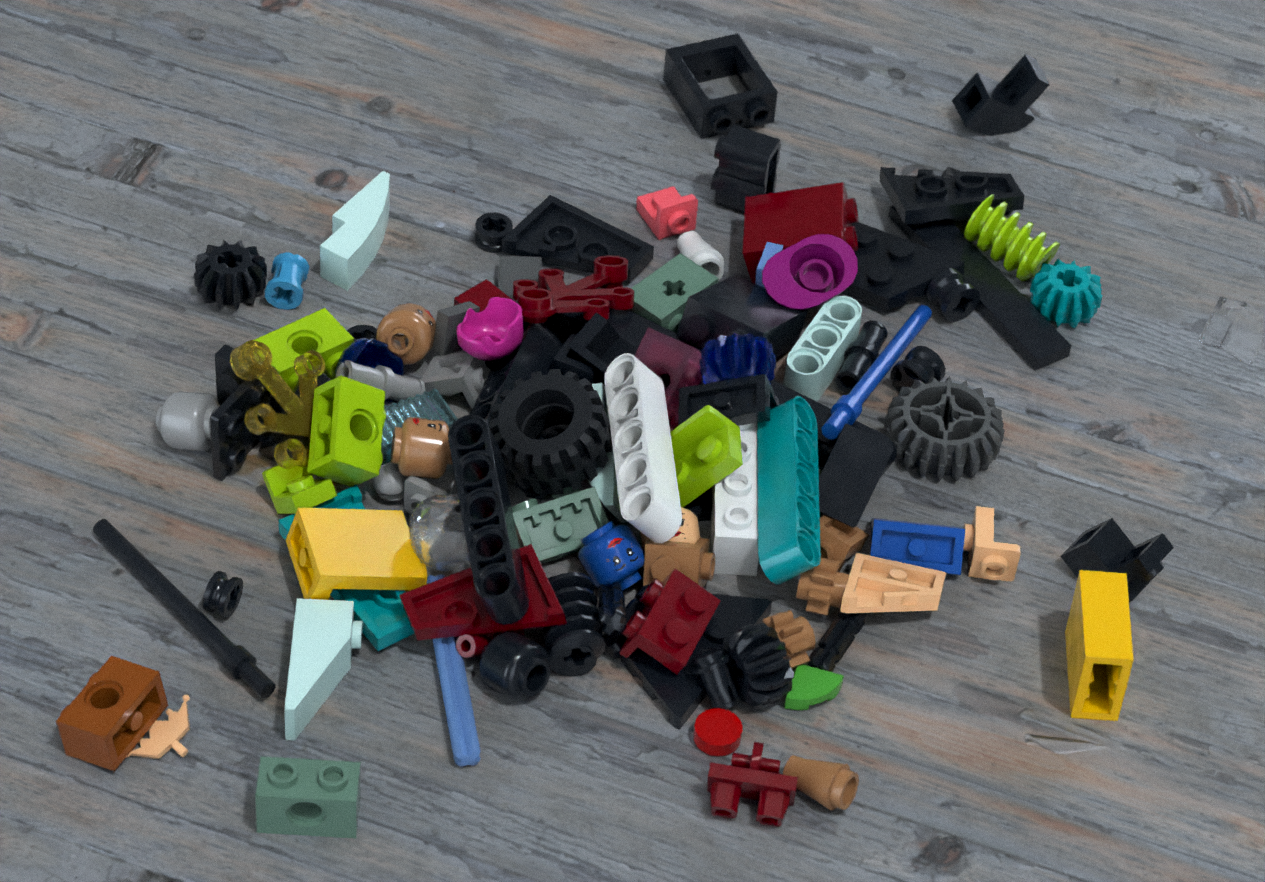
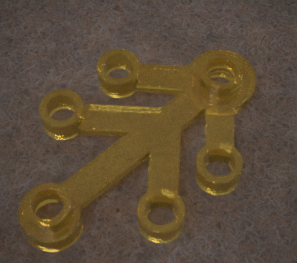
(299, 411)

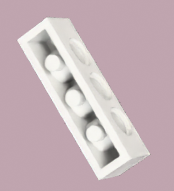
(736, 513)

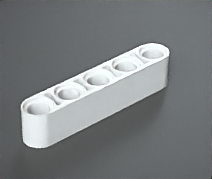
(642, 448)

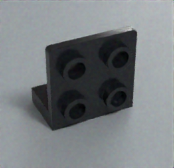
(229, 433)

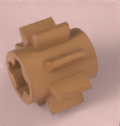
(822, 587)
(795, 633)

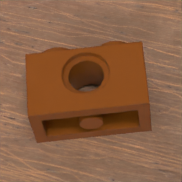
(112, 713)

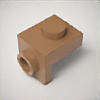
(688, 558)

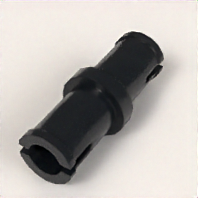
(861, 355)

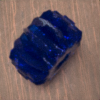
(737, 358)

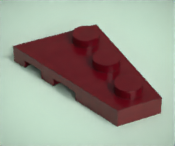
(454, 608)

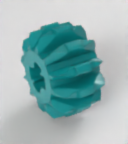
(1066, 293)

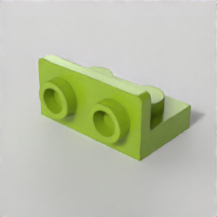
(704, 452)

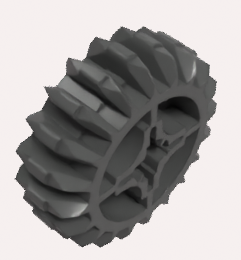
(970, 423)

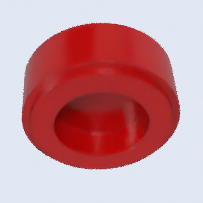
(718, 732)

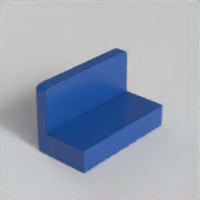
(918, 544)

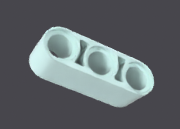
(822, 347)

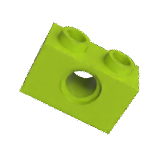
(313, 332)
(346, 431)

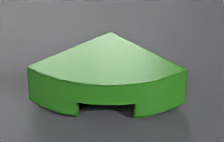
(812, 687)

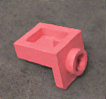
(668, 212)

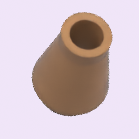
(824, 781)

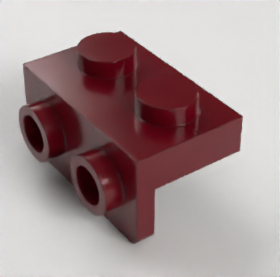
(671, 620)

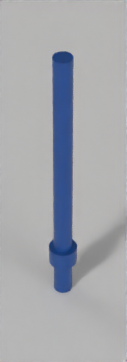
(849, 406)

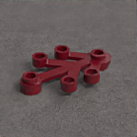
(552, 295)

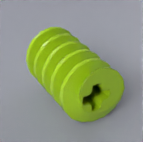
(1008, 240)

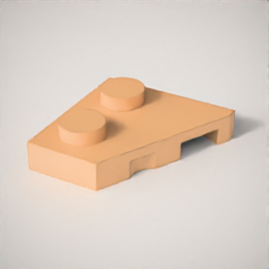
(891, 586)

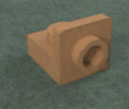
(839, 540)

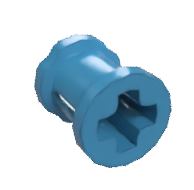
(288, 275)

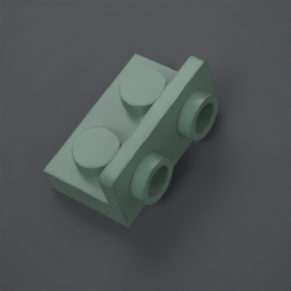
(558, 524)

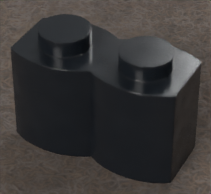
(745, 167)

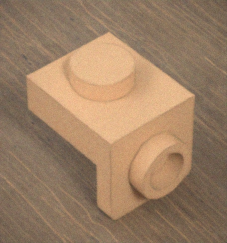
(985, 557)

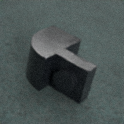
(1004, 105)
(1110, 550)

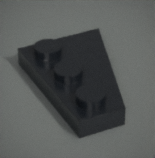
(574, 239)

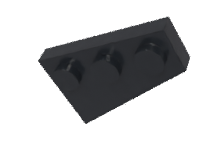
(940, 198)

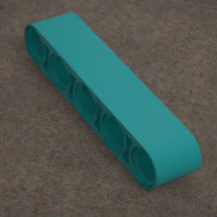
(788, 491)

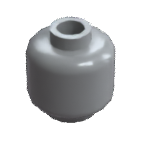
(186, 420)

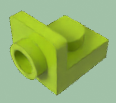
(296, 488)

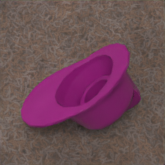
(810, 272)

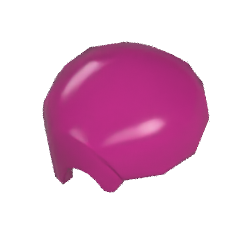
(493, 331)

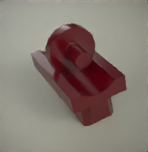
(752, 779)

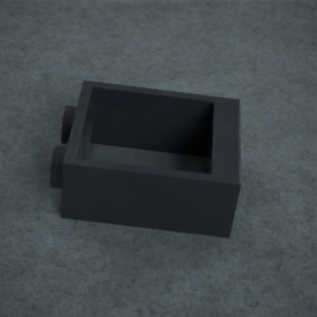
(712, 60)

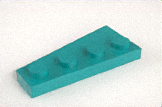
(378, 609)

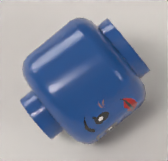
(612, 556)

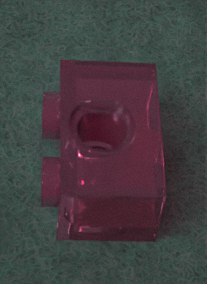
(671, 356)

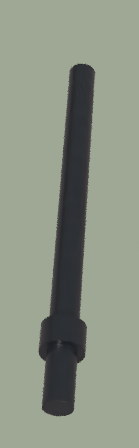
(235, 659)

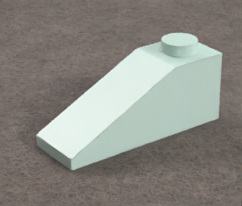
(319, 657)

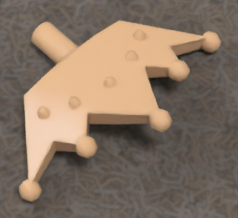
(166, 734)

